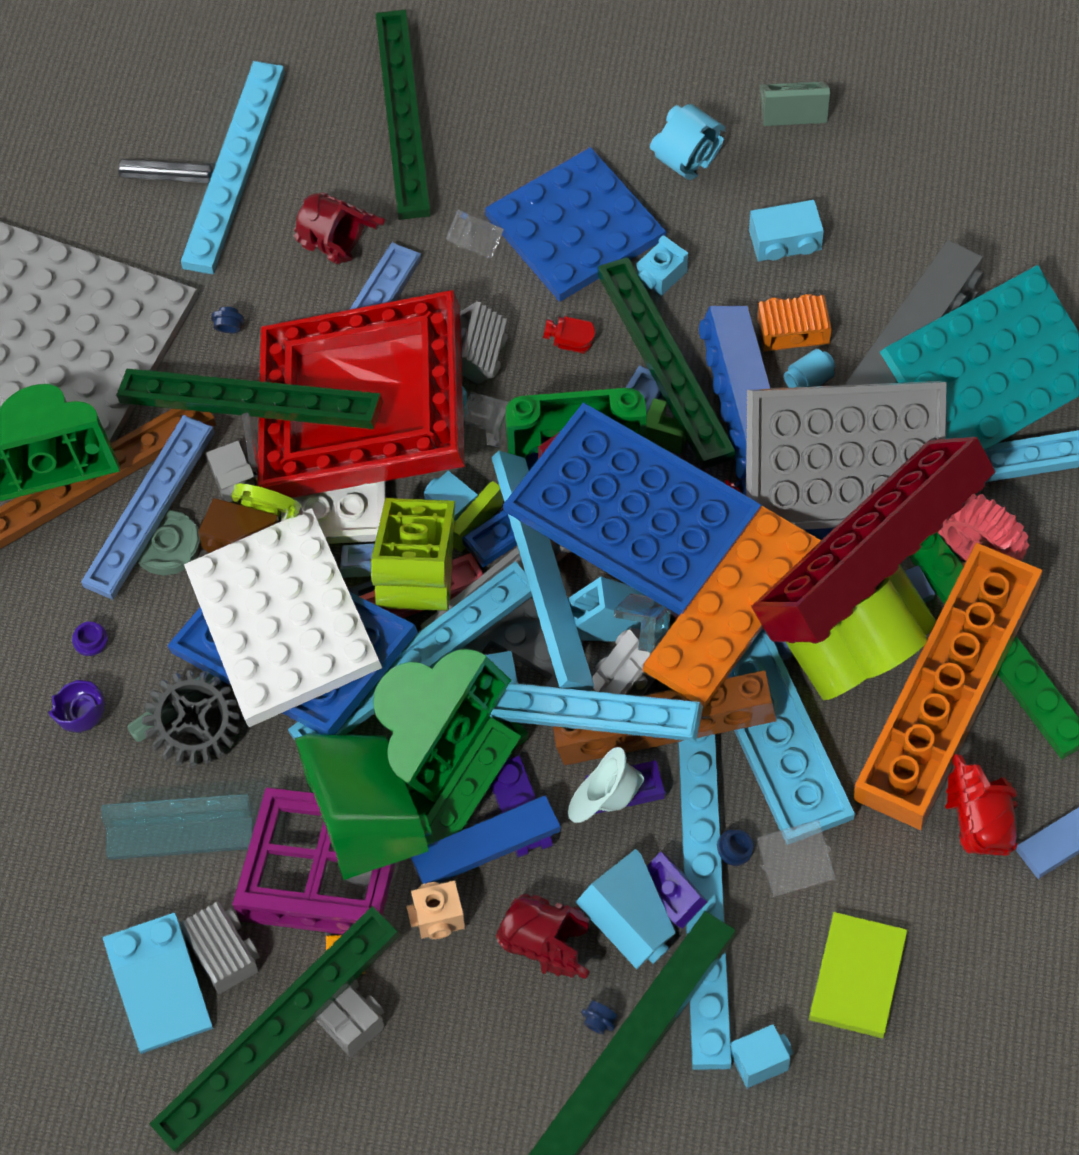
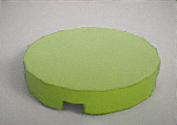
(265, 500)

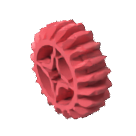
(986, 524)

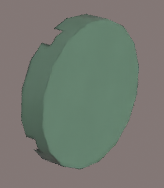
(171, 545)

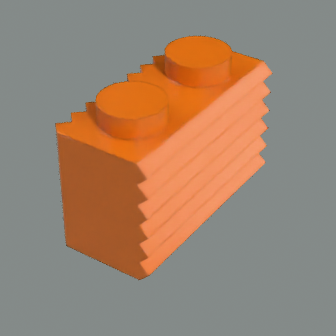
(794, 322)

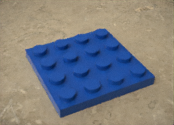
(574, 223)

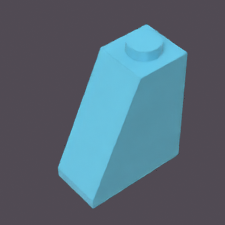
(595, 607)
(629, 910)

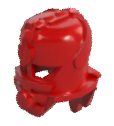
(982, 809)

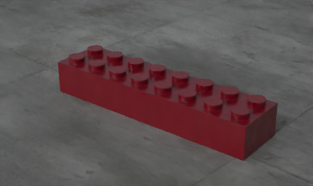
(873, 541)

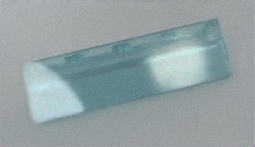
(177, 826)

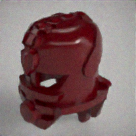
(332, 226)
(541, 934)

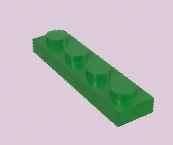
(471, 780)

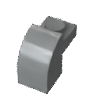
(229, 468)

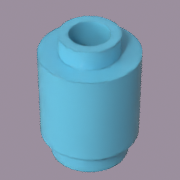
(810, 370)

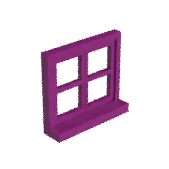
(293, 908)

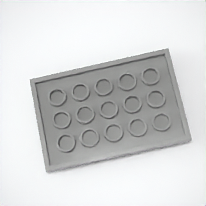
(830, 447)

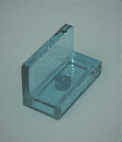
(653, 619)

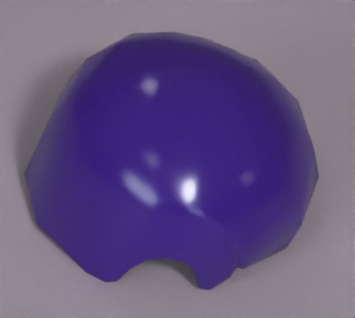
(78, 706)

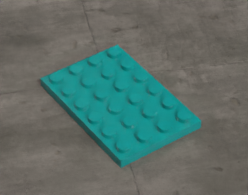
(1002, 358)

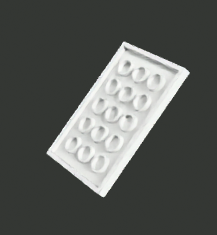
(281, 617)

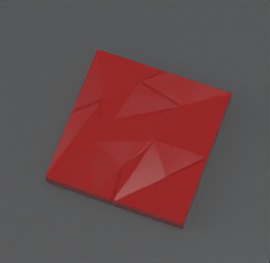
(391, 348)

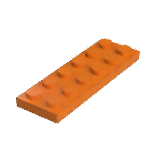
(720, 620)

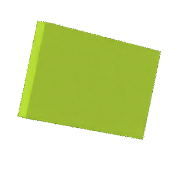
(858, 975)

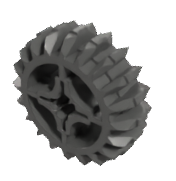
(183, 706)

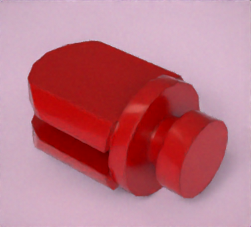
(570, 334)

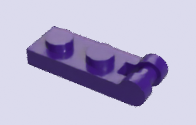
(513, 790)

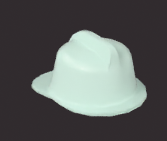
(606, 788)

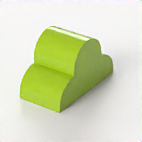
(414, 554)
(869, 642)

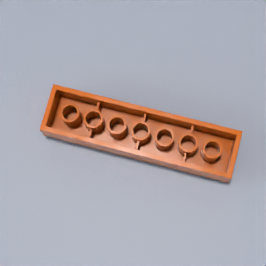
(947, 686)

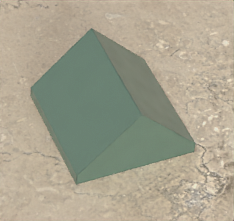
(794, 103)

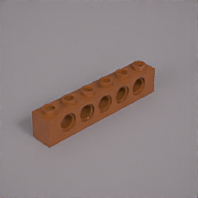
(736, 705)

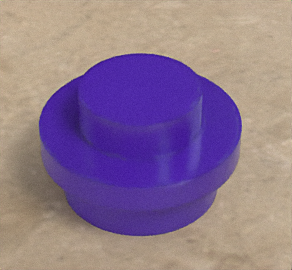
(89, 639)

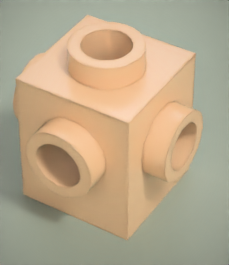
(436, 910)

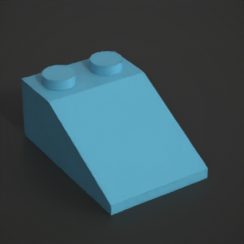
(157, 983)

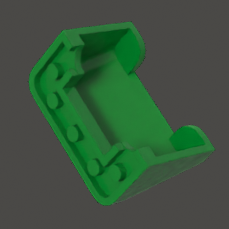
(545, 415)
(362, 801)

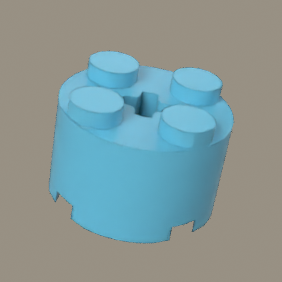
(688, 140)

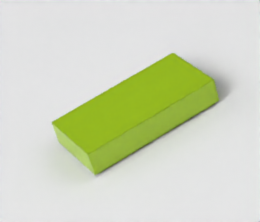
(477, 513)

